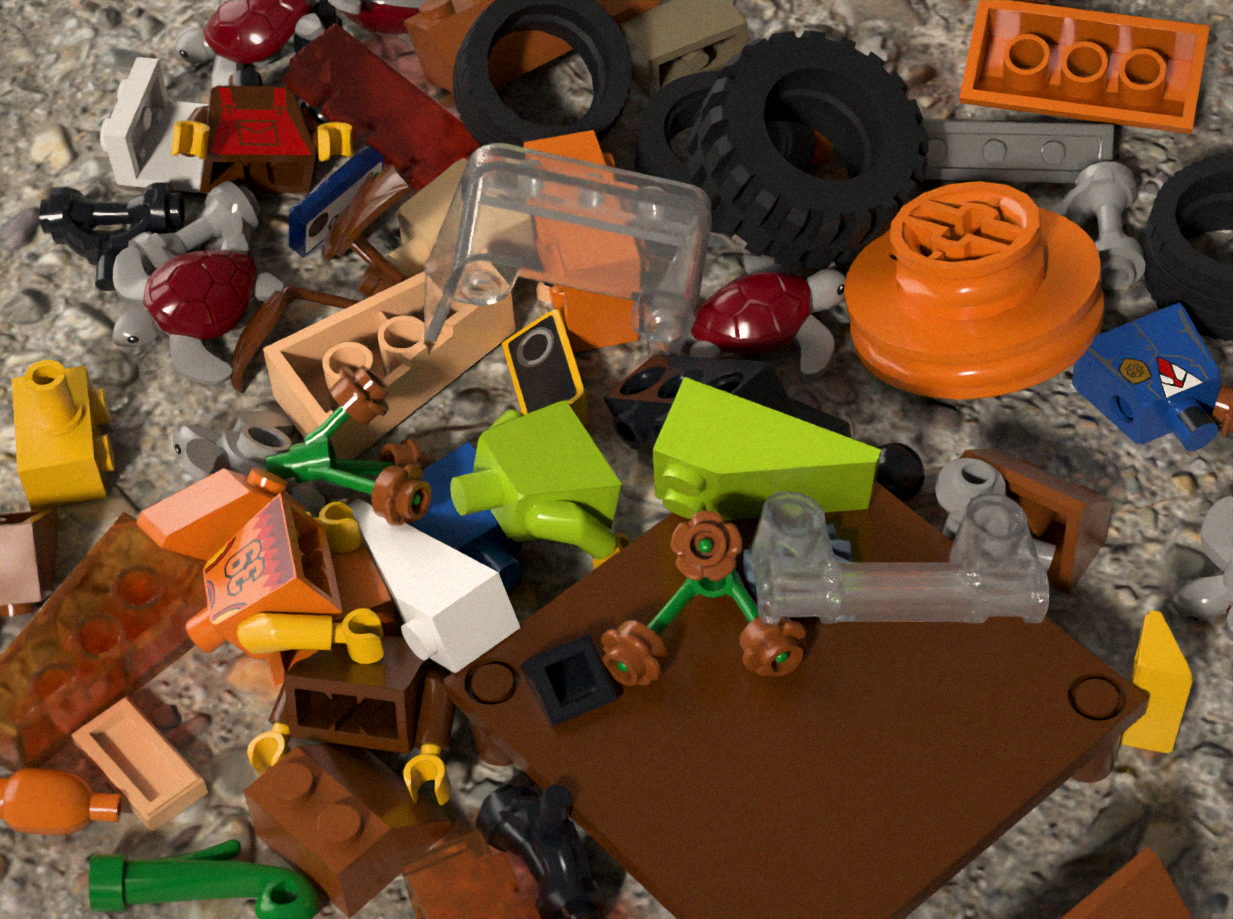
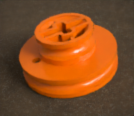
(974, 294)

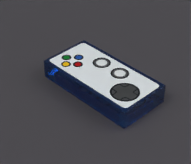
(317, 211)

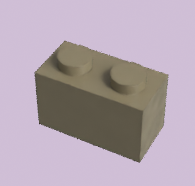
(682, 40)

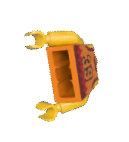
(279, 588)

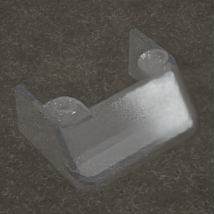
(572, 229)

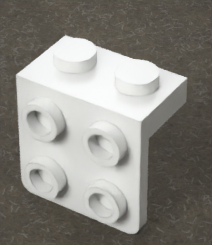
(142, 132)

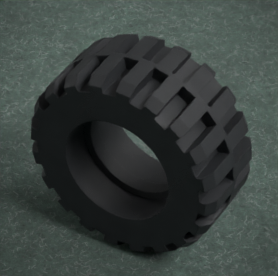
(844, 100)

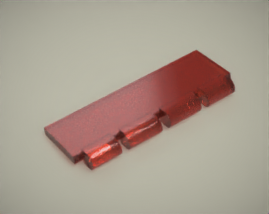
(377, 98)

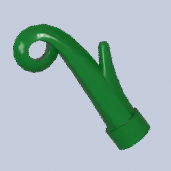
(199, 875)

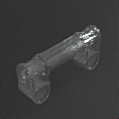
(988, 575)

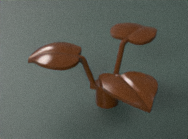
(366, 205)

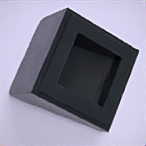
(569, 680)

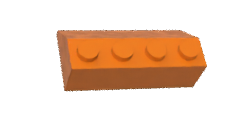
(1085, 65)

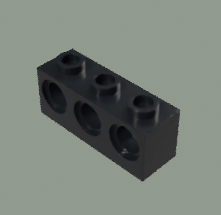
(647, 394)

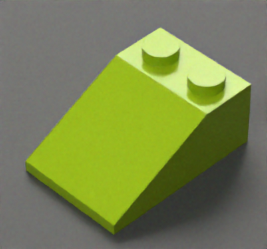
(736, 454)

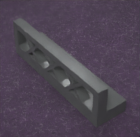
(1014, 149)

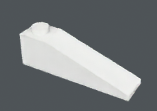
(446, 599)

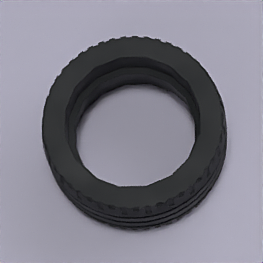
(577, 22)
(1186, 206)

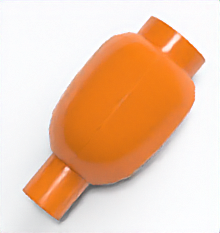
(54, 802)

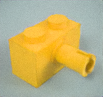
(60, 435)

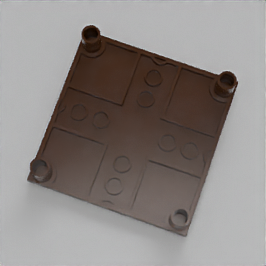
(810, 788)

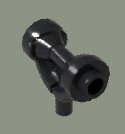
(73, 216)
(549, 846)

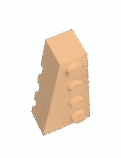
(389, 340)

